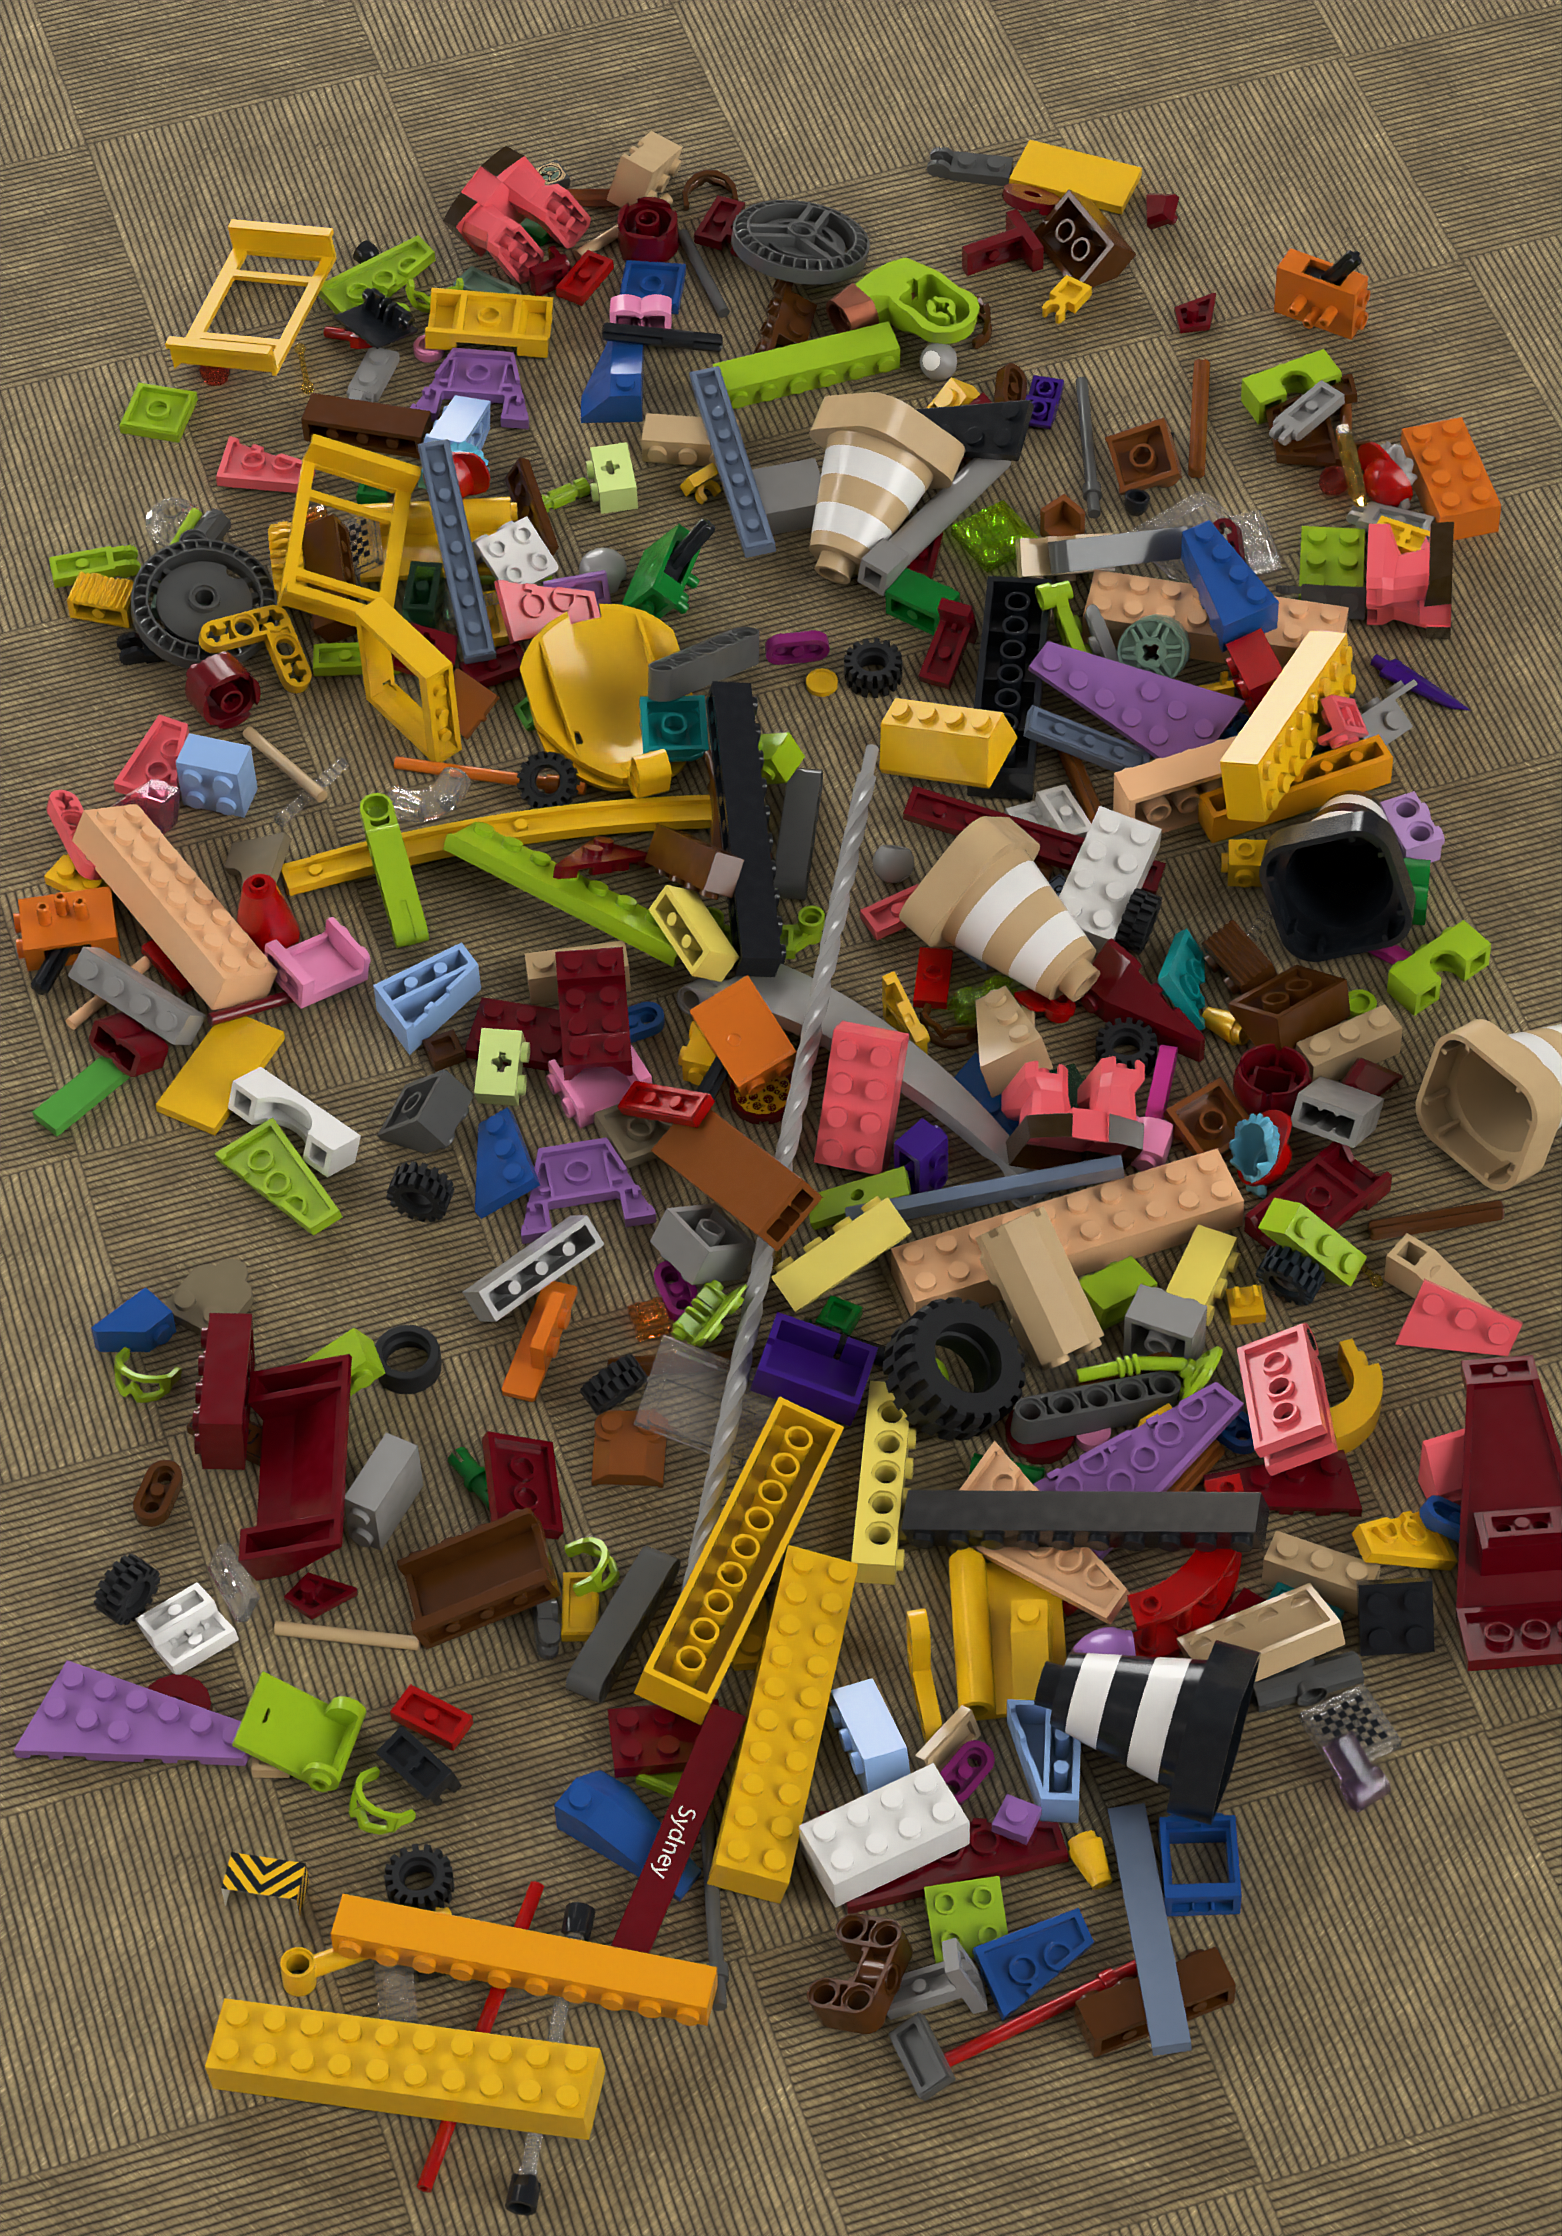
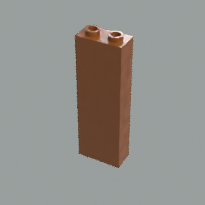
(739, 1177)

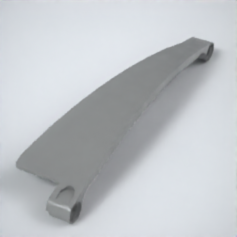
(923, 1077)

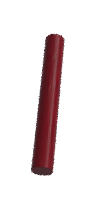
(248, 1008)

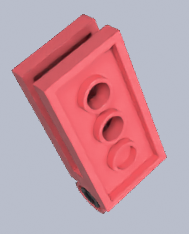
(1287, 1399)

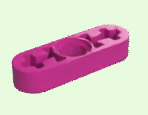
(1162, 1082)

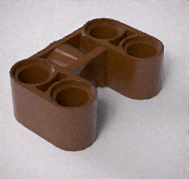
(865, 1998)

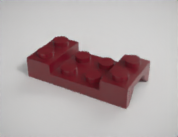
(593, 1010)
(1329, 1186)

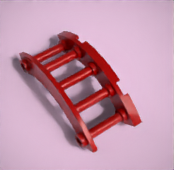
(1189, 1597)

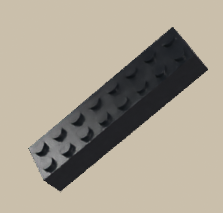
(1010, 640)

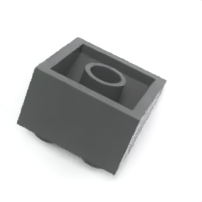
(427, 1113)

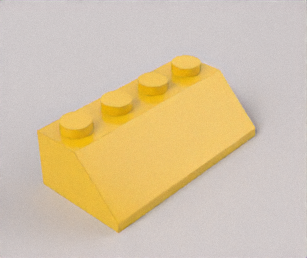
(944, 742)

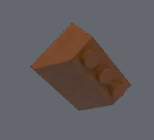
(1083, 241)
(1292, 1007)

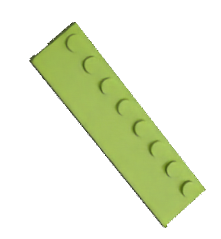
(577, 896)

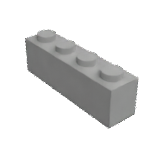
(137, 996)
(533, 1268)

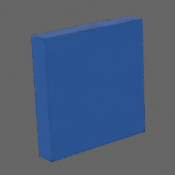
(653, 278)

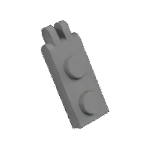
(1306, 413)
(1370, 514)
(1100, 639)

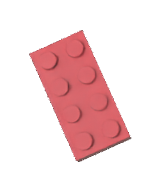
(861, 1098)

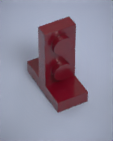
(1004, 247)
(949, 643)

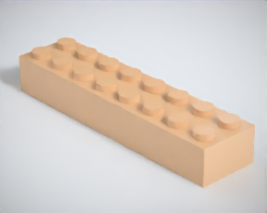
(1128, 598)
(174, 906)

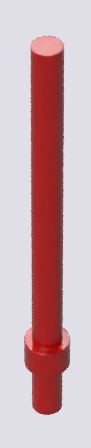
(1103, 1981)

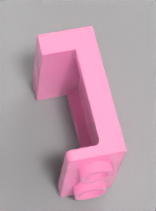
(319, 965)
(593, 1088)

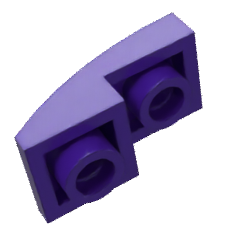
(1045, 396)

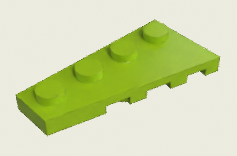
(384, 272)
(278, 1172)

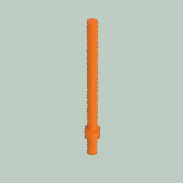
(549, 783)

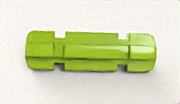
(566, 494)

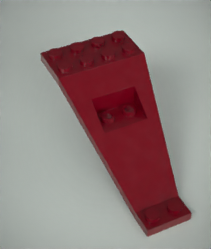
(1509, 1520)

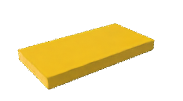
(1061, 169)
(204, 1084)

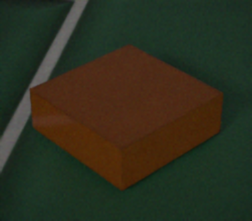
(444, 1050)

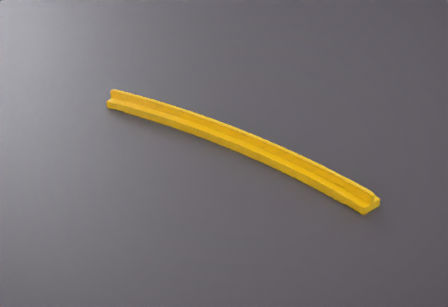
(527, 826)

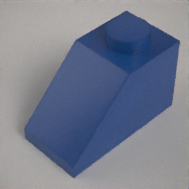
(136, 1324)

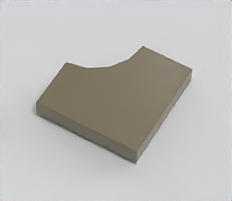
(258, 856)

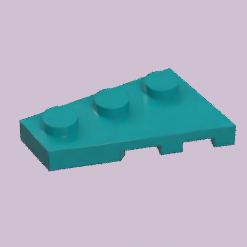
(1182, 975)

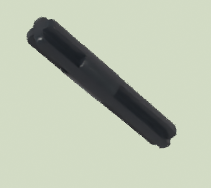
(662, 337)

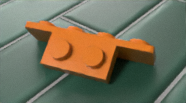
(540, 1341)

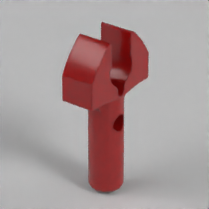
(345, 335)

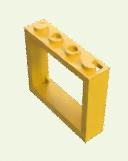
(435, 725)

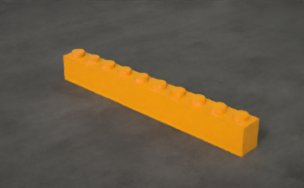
(524, 1960)

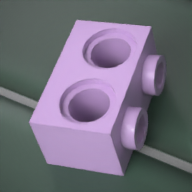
(1413, 827)

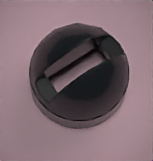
(365, 251)
(1136, 502)

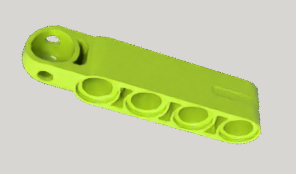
(393, 871)

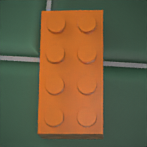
(1452, 477)

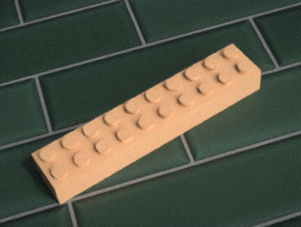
(1094, 1226)

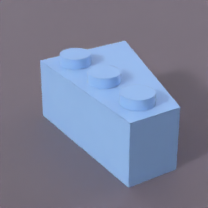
(461, 421)
(427, 995)
(868, 1735)
(1047, 1759)

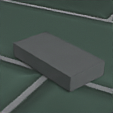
(921, 2056)

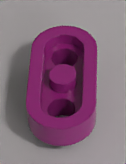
(797, 647)
(676, 1294)
(962, 1775)

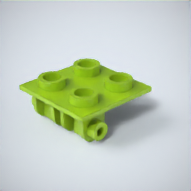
(712, 1307)
(967, 1911)

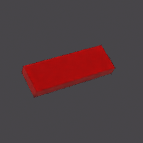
(666, 1104)

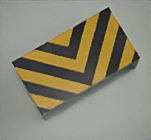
(266, 1877)

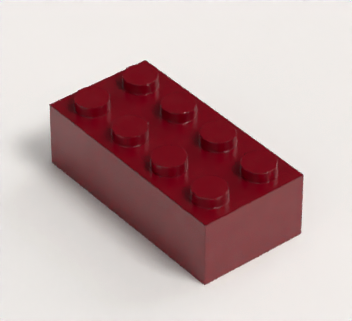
(224, 1391)

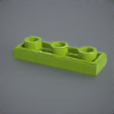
(835, 1200)

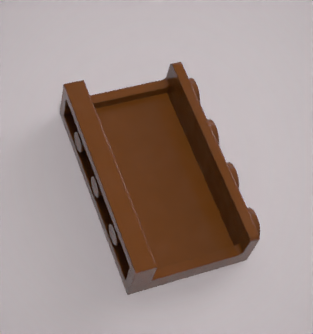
(479, 1577)

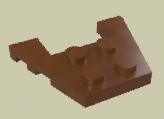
(1319, 445)

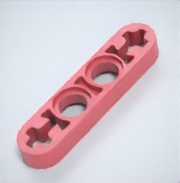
(64, 810)

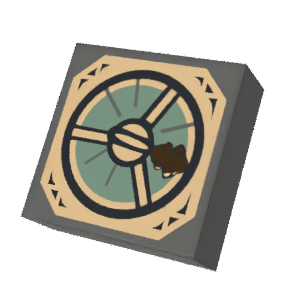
(554, 174)

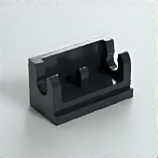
(418, 1766)

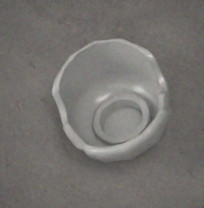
(607, 560)

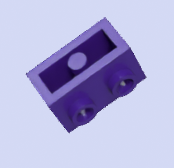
(924, 1155)

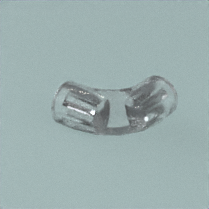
(432, 801)

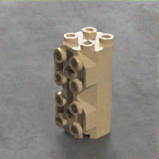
(1039, 1289)

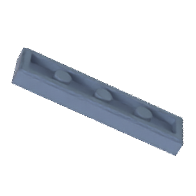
(1082, 741)

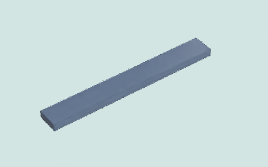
(732, 462)
(457, 551)
(1004, 1188)
(1149, 1930)

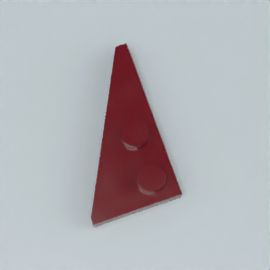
(600, 857)

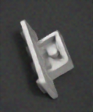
(1384, 716)

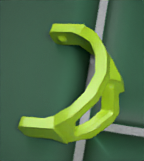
(411, 294)
(165, 1381)
(594, 1581)
(393, 1820)

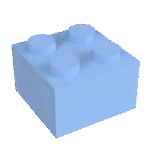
(216, 775)

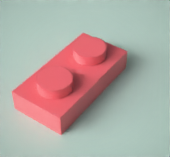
(883, 916)

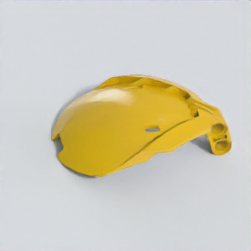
(590, 684)

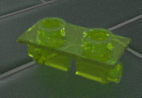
(965, 998)

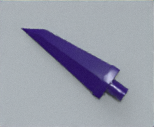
(1396, 671)

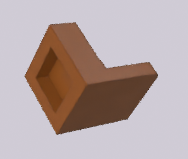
(1062, 518)

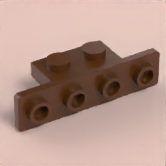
(788, 318)

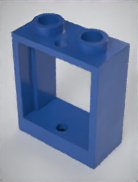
(1200, 1897)

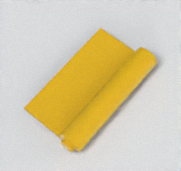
(421, 540)
(982, 1627)

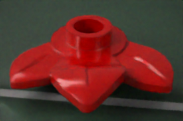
(1055, 1010)

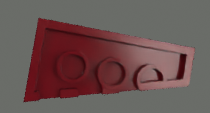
(1315, 1486)

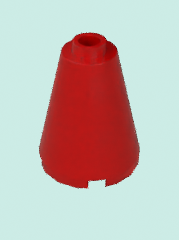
(265, 913)

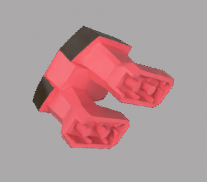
(499, 199)
(1412, 584)
(1060, 1135)

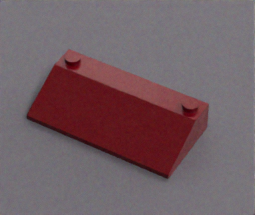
(300, 1465)

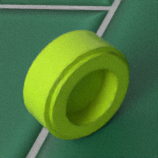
(1361, 1002)

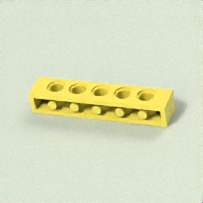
(881, 1562)

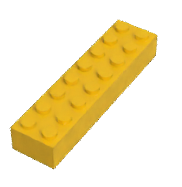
(1285, 727)

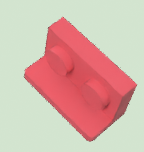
(1344, 719)

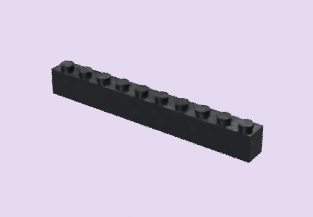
(744, 827)
(1086, 1520)

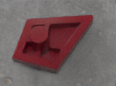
(1161, 209)
(1195, 314)
(1370, 1077)
(318, 1595)

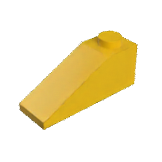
(1030, 1644)

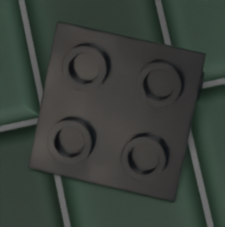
(378, 320)

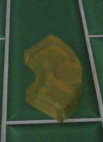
(1351, 465)

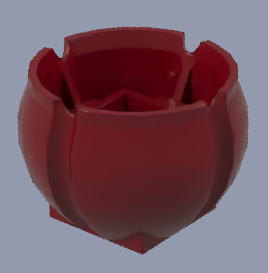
(1270, 1079)

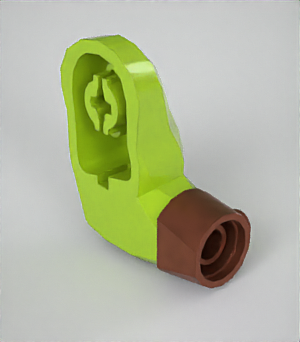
(909, 298)

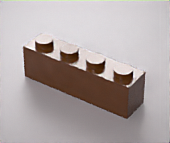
(367, 424)
(329, 553)
(693, 862)
(1118, 2015)

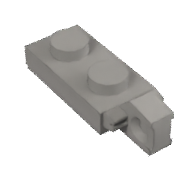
(373, 374)

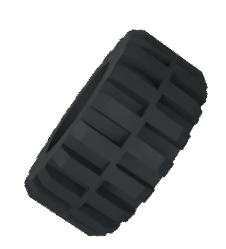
(982, 1345)

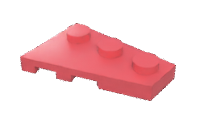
(256, 469)
(530, 607)
(1456, 1323)

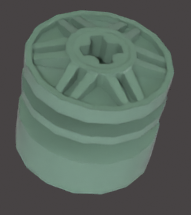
(1166, 634)

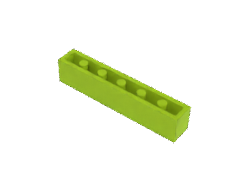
(810, 365)

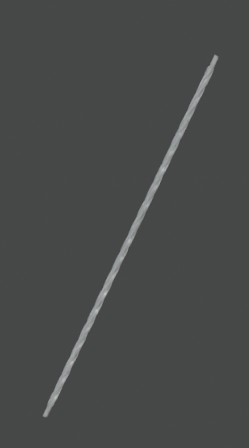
(785, 1151)

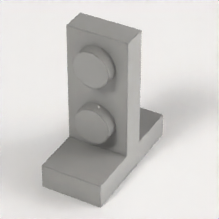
(941, 1984)

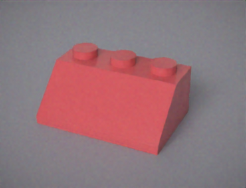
(1442, 1466)

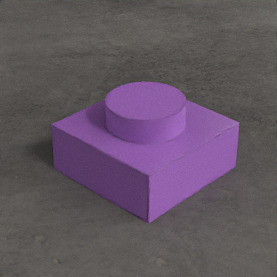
(1016, 1819)

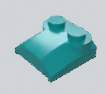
(675, 726)

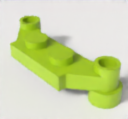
(1067, 624)
(795, 937)

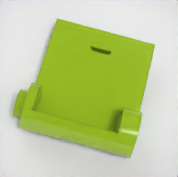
(300, 1732)

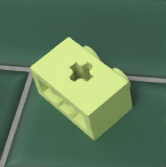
(613, 478)
(494, 1049)

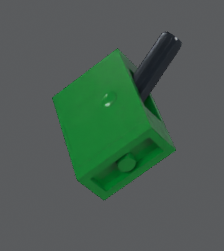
(667, 570)

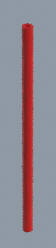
(484, 2025)

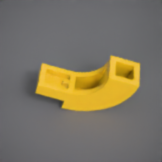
(1360, 1411)

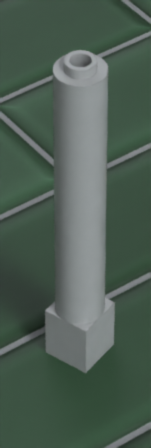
(890, 558)

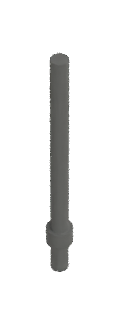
(1091, 488)
(713, 1913)

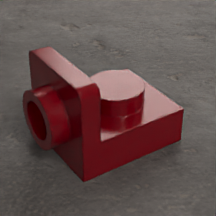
(548, 274)

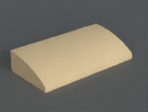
(1282, 1628)

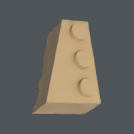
(645, 170)
(1034, 560)
(1006, 1040)

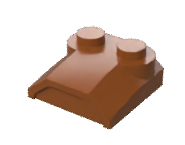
(1145, 457)
(1207, 1118)
(627, 1452)

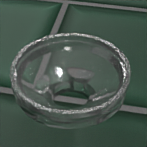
(163, 527)

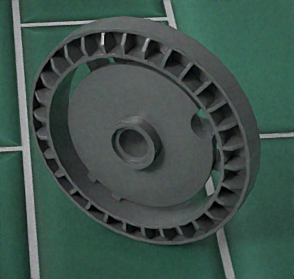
(800, 242)
(193, 575)

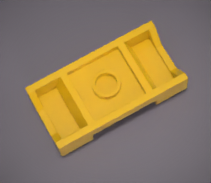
(489, 320)

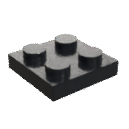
(1395, 1616)

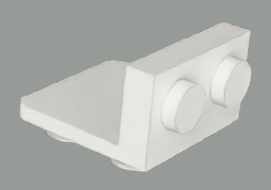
(515, 553)

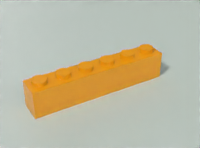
(1350, 767)

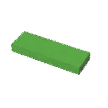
(79, 1095)

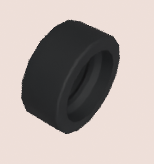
(409, 1337)

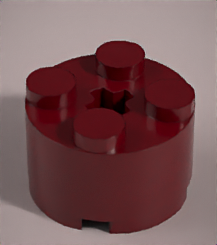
(648, 230)
(222, 690)

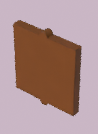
(473, 702)

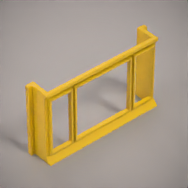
(250, 352)
(361, 467)

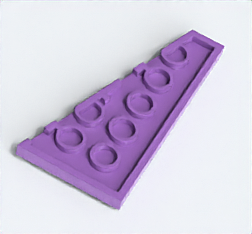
(1141, 705)
(1154, 1452)
(124, 1722)

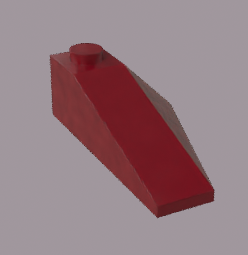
(1125, 993)

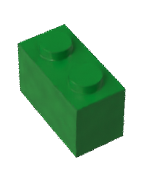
(916, 599)

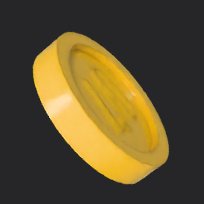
(821, 682)

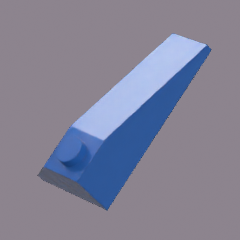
(615, 386)
(614, 1824)

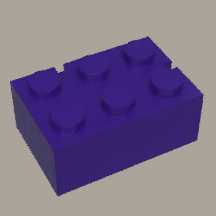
(802, 1369)

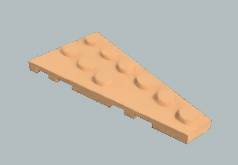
(1071, 1574)

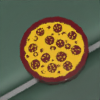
(765, 1105)

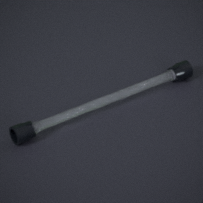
(524, 2186)

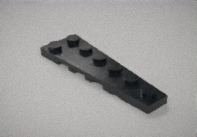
(986, 429)

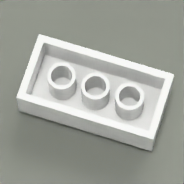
(1107, 872)
(884, 1835)

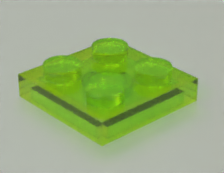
(992, 535)

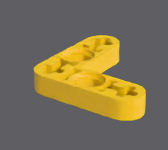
(269, 634)
(920, 1672)

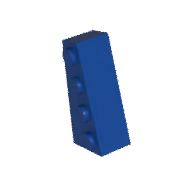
(1226, 585)

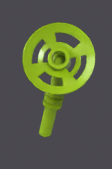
(1194, 1373)

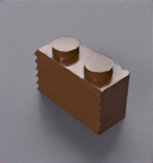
(1237, 959)

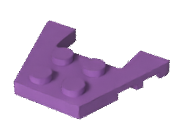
(481, 376)
(578, 1176)

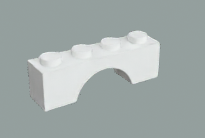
(327, 1141)

